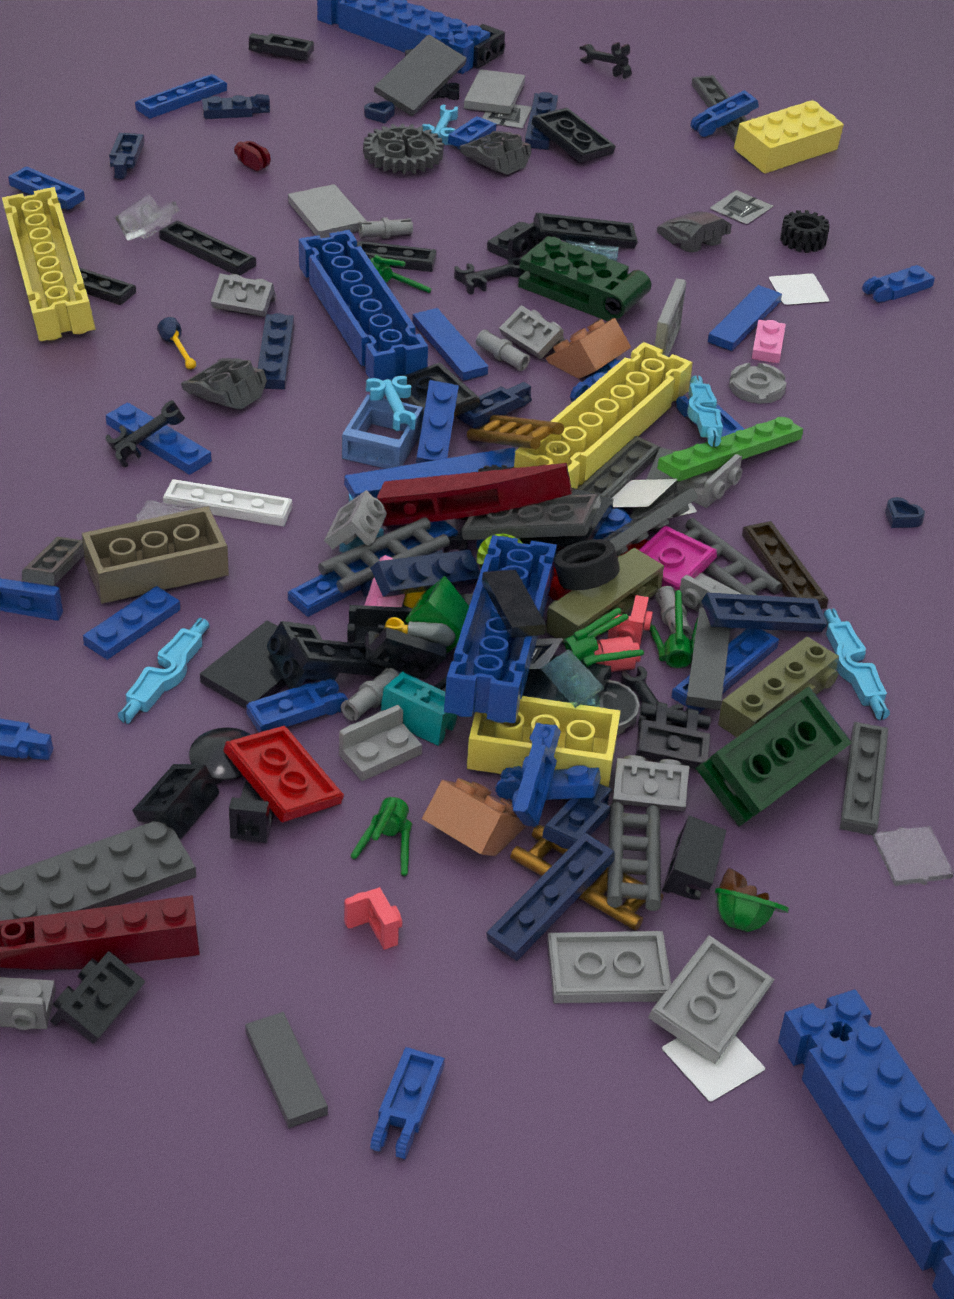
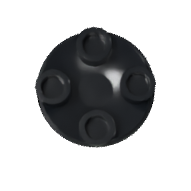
(209, 749)

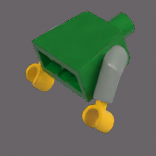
(435, 614)

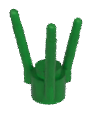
(383, 267)
(584, 644)
(677, 648)
(389, 821)

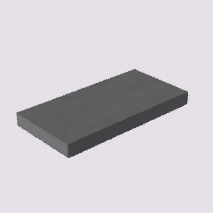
(420, 75)
(552, 518)

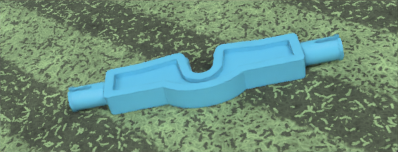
(703, 411)
(861, 675)
(156, 681)

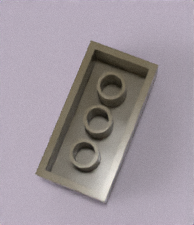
(154, 553)

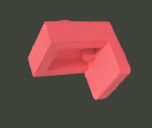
(636, 623)
(376, 910)

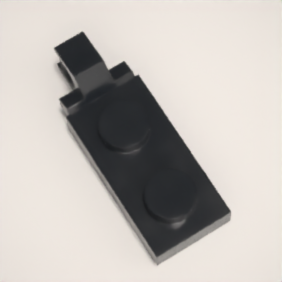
(281, 45)

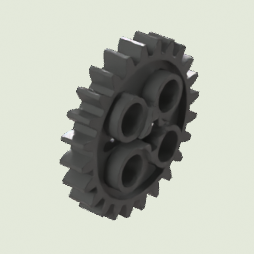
(403, 148)

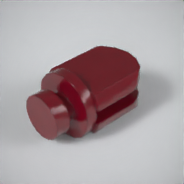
(252, 155)

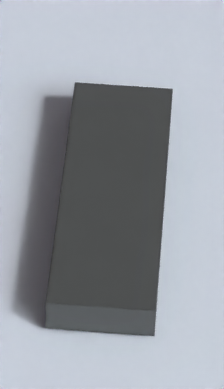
(54, 561)
(286, 1069)

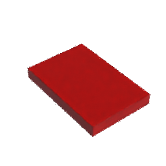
(283, 773)

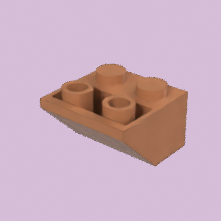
(590, 349)
(473, 816)

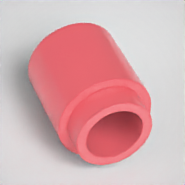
(617, 645)

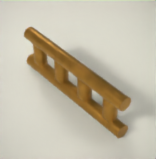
(515, 431)
(594, 894)

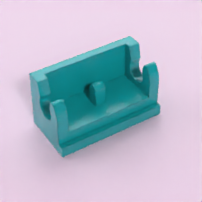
(421, 707)

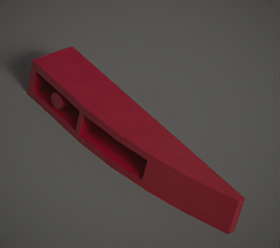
(471, 493)
(128, 931)

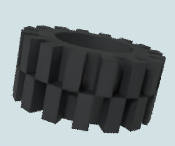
(804, 231)

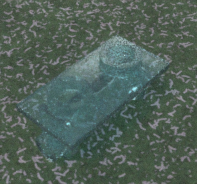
(573, 680)

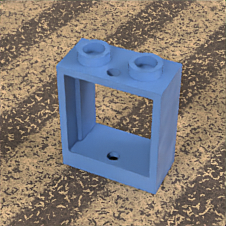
(377, 449)

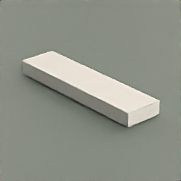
(230, 502)

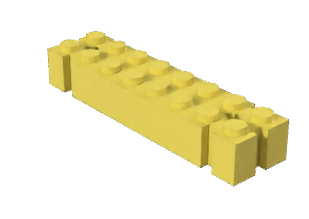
(48, 264)
(612, 413)

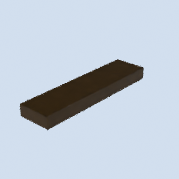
(782, 562)

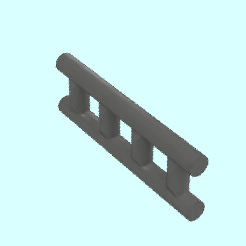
(392, 542)
(739, 563)
(650, 867)

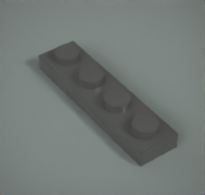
(653, 519)

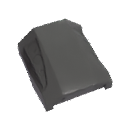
(499, 151)
(694, 229)
(228, 383)

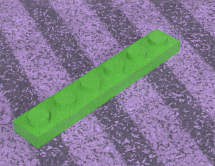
(745, 442)

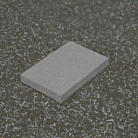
(494, 91)
(325, 210)
(671, 317)
(608, 966)
(711, 999)

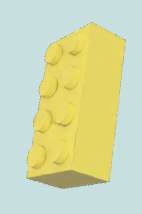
(788, 136)
(585, 737)

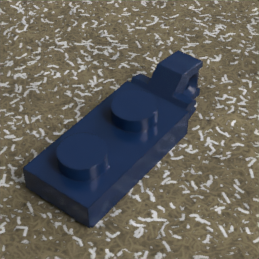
(235, 106)
(125, 153)
(497, 402)
(577, 818)

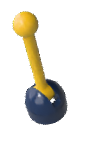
(171, 331)

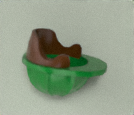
(740, 904)

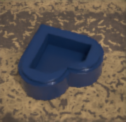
(379, 111)
(903, 514)

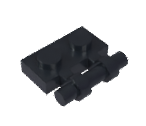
(664, 741)

